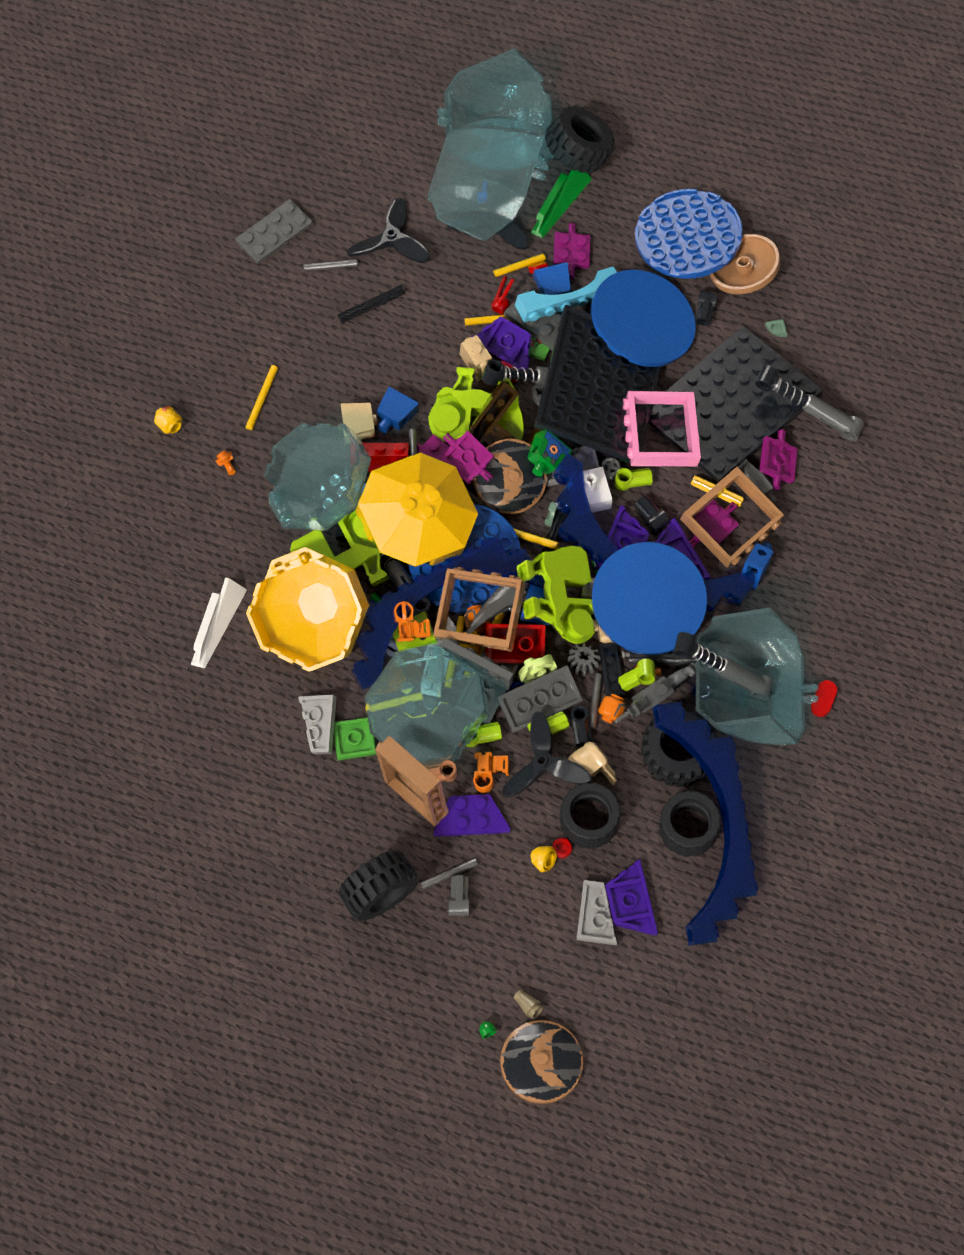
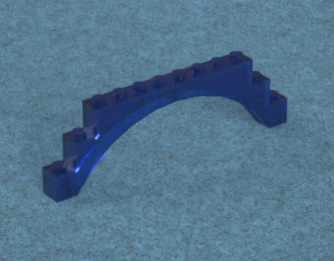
(584, 531)
(380, 615)
(719, 763)

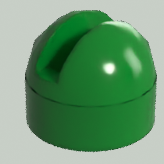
(486, 1028)

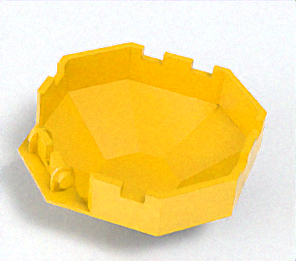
(417, 510)
(308, 609)

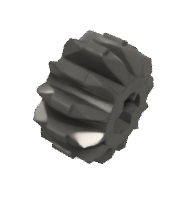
(582, 664)

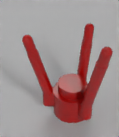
(500, 303)

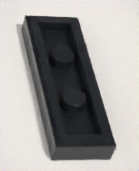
(611, 668)

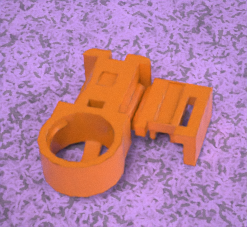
(410, 628)
(489, 764)

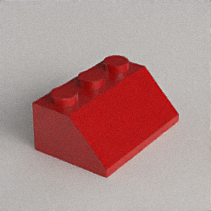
(385, 453)
(528, 642)

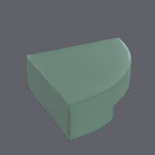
(777, 327)
(551, 515)

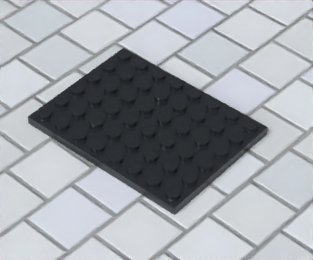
(588, 388)
(728, 404)

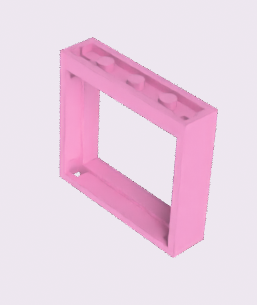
(662, 458)

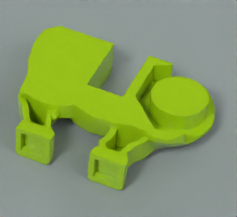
(458, 404)
(361, 552)
(560, 569)

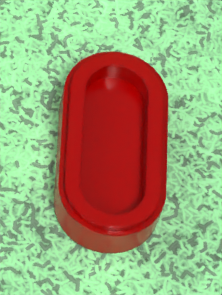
(826, 694)

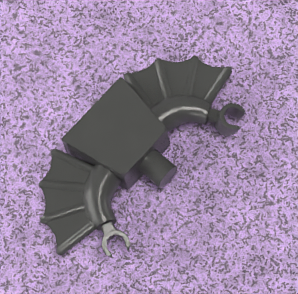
(657, 692)

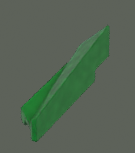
(559, 199)

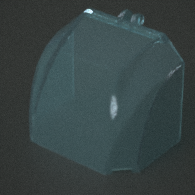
(498, 88)
(486, 174)
(768, 648)

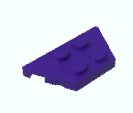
(507, 342)
(625, 531)
(675, 538)
(471, 817)
(630, 901)

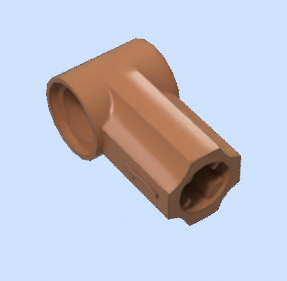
(437, 770)

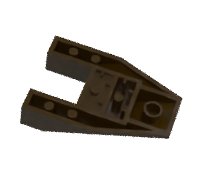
(486, 425)

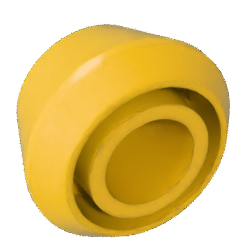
(543, 858)

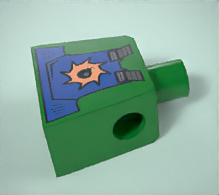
(546, 452)

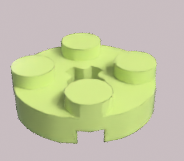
(536, 668)

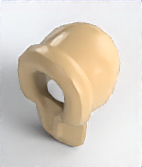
(593, 760)

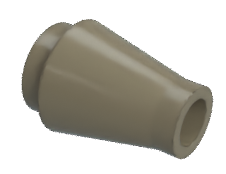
(529, 1004)

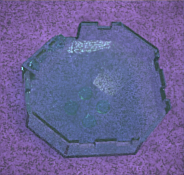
(316, 476)
(427, 703)

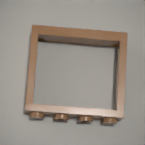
(755, 494)
(478, 576)
(412, 780)

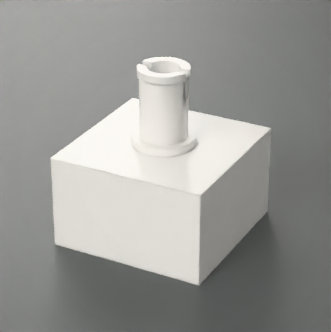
(597, 489)

